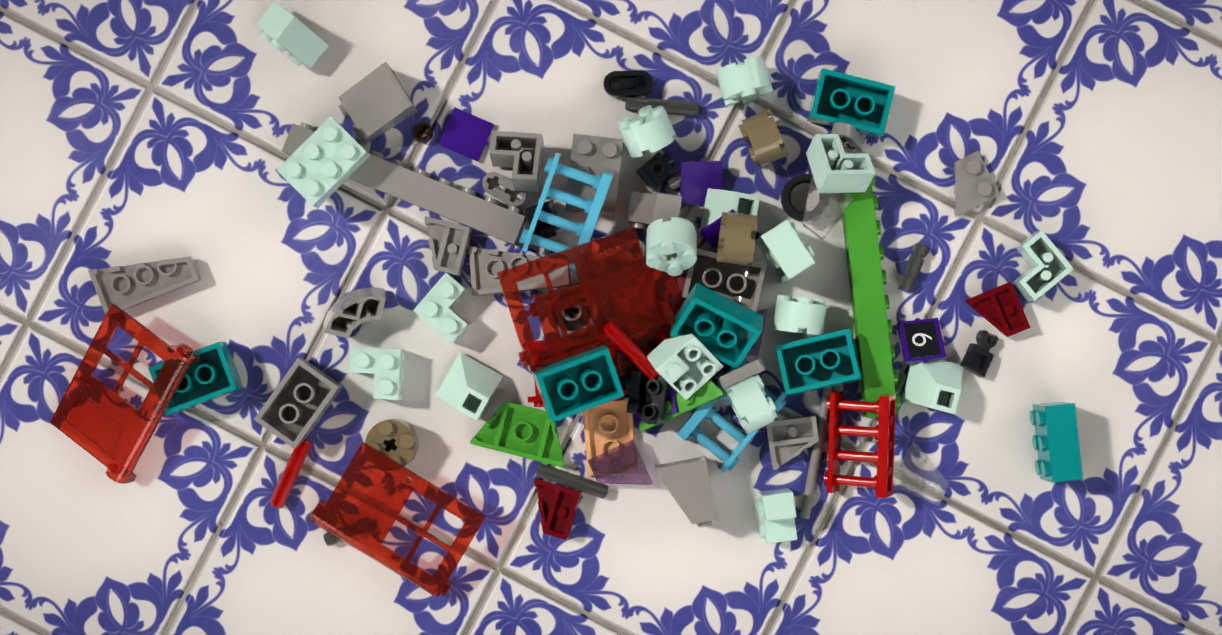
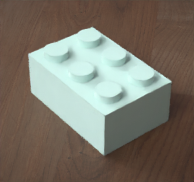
(323, 162)
(785, 250)

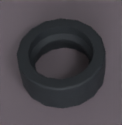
(786, 194)

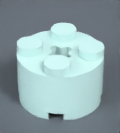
(744, 81)
(647, 131)
(671, 245)
(799, 315)
(751, 405)

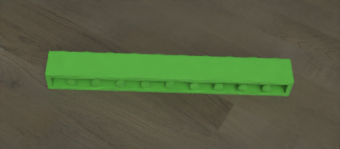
(868, 298)

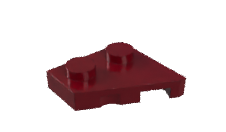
(1001, 309)
(557, 507)

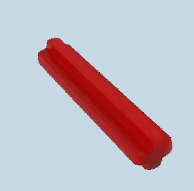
(630, 349)
(290, 474)

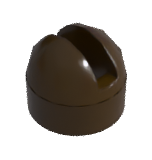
(426, 136)

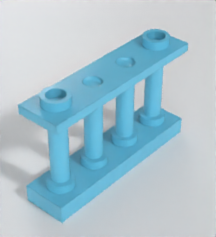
(590, 206)
(707, 411)

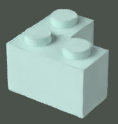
(289, 33)
(834, 169)
(1046, 264)
(437, 306)
(385, 365)
(777, 514)

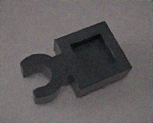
(977, 357)
(634, 384)

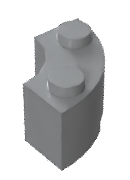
(353, 310)

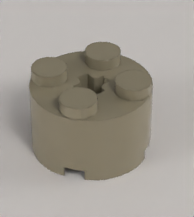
(764, 138)
(737, 238)
(400, 431)

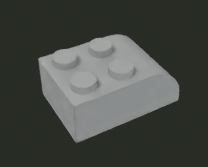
(594, 156)
(732, 281)
(298, 403)

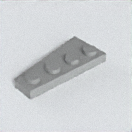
(487, 262)
(142, 282)

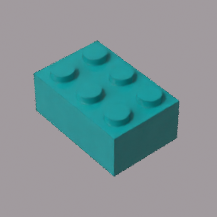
(851, 101)
(718, 324)
(818, 362)
(204, 380)
(578, 383)
(1056, 441)

